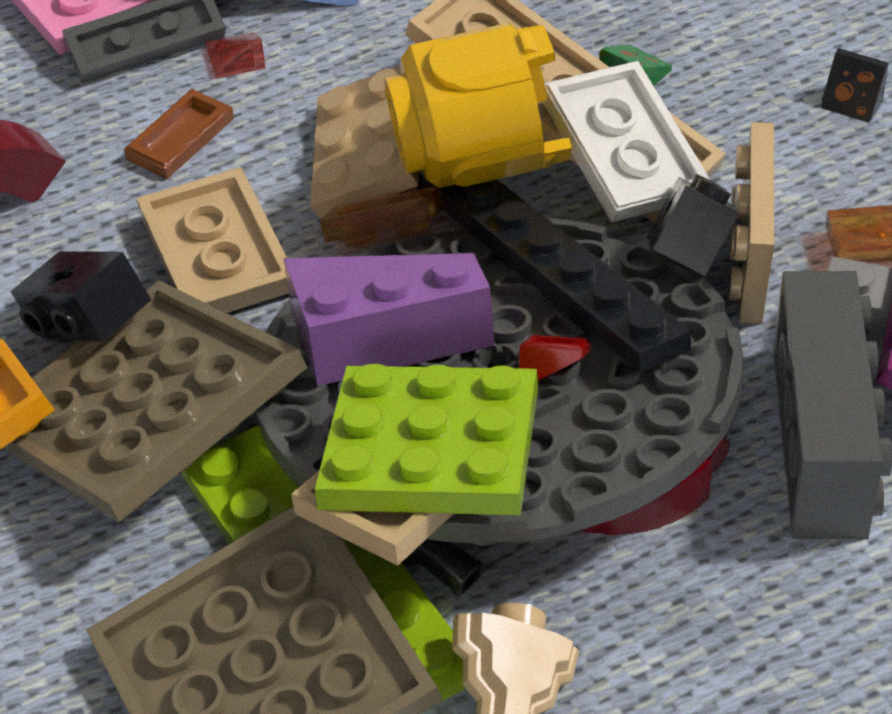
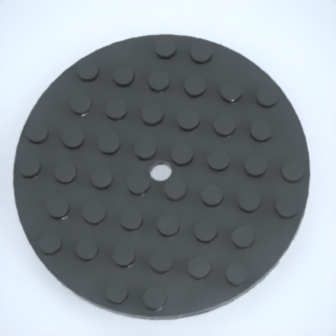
(600, 427)

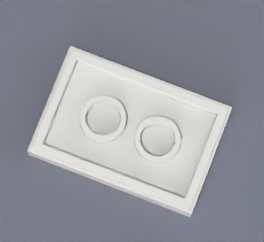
(622, 138)

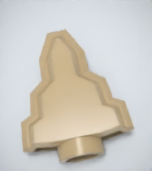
(512, 659)

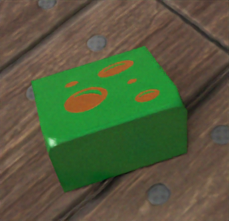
(622, 54)

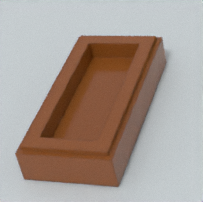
(179, 133)

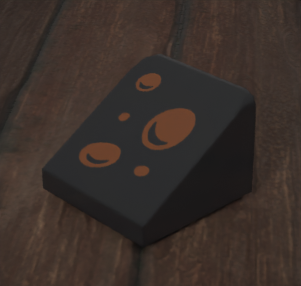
(855, 85)

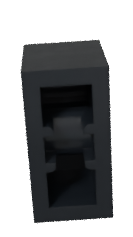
(693, 223)
(80, 296)

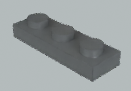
(141, 35)

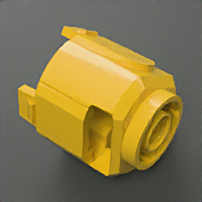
(471, 106)

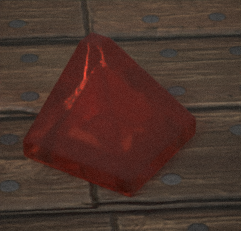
(236, 54)

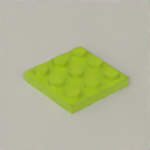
(429, 440)

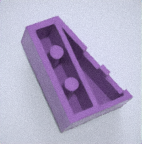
(387, 309)

